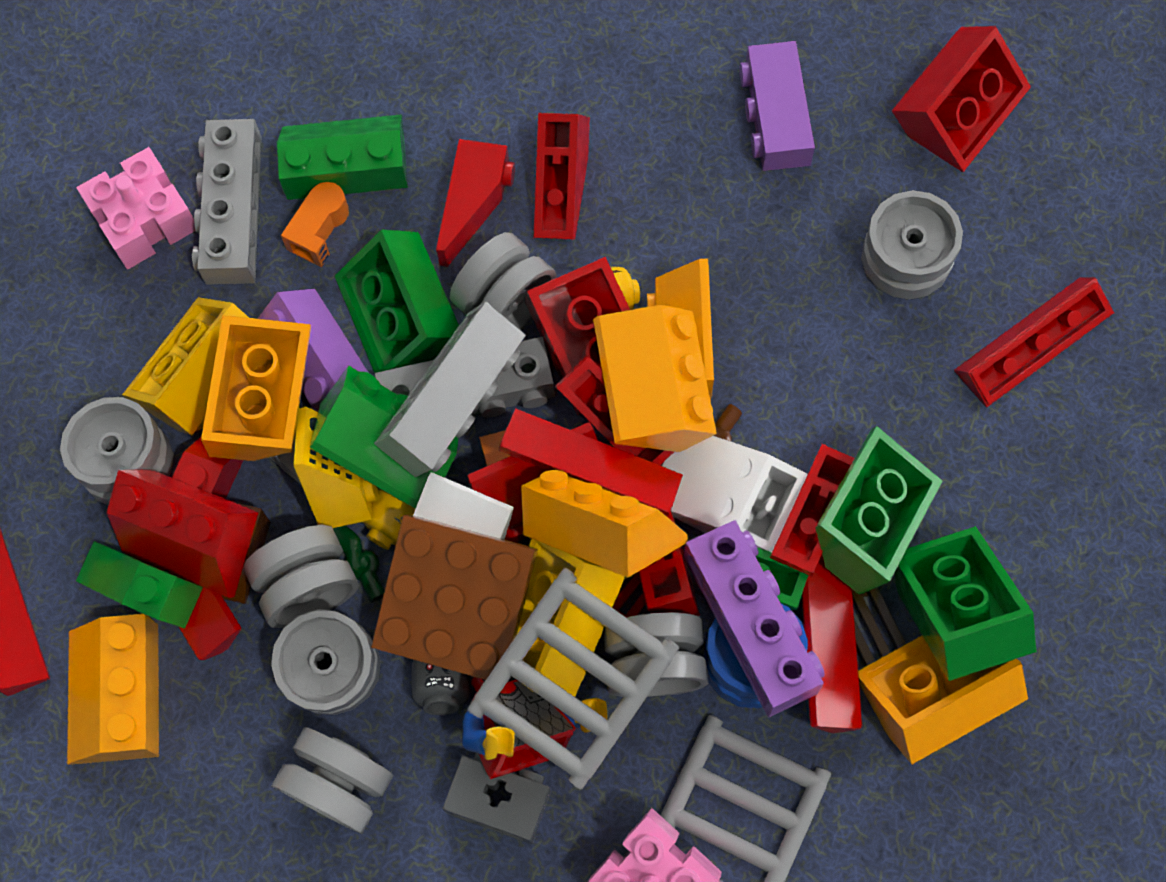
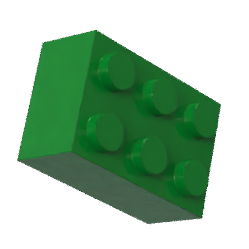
(965, 603)

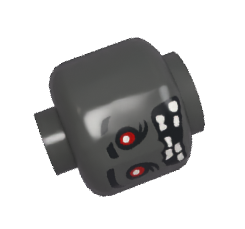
(438, 689)

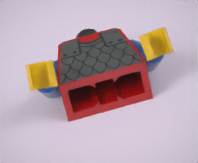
(500, 748)

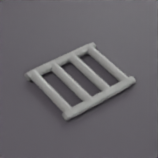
(606, 730)
(795, 823)

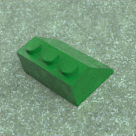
(351, 153)
(396, 301)
(350, 424)
(875, 513)

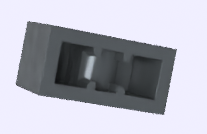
(516, 818)

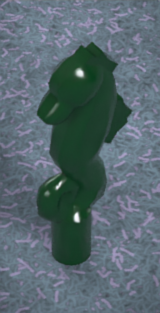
(362, 563)

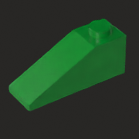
(139, 585)

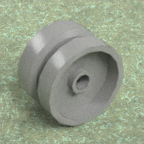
(911, 244)
(501, 276)
(110, 438)
(300, 574)
(307, 644)
(685, 672)
(336, 773)

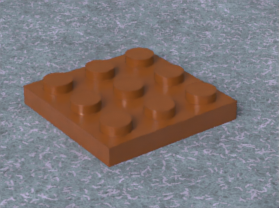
(453, 596)

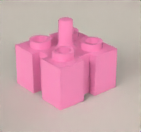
(137, 208)
(655, 857)

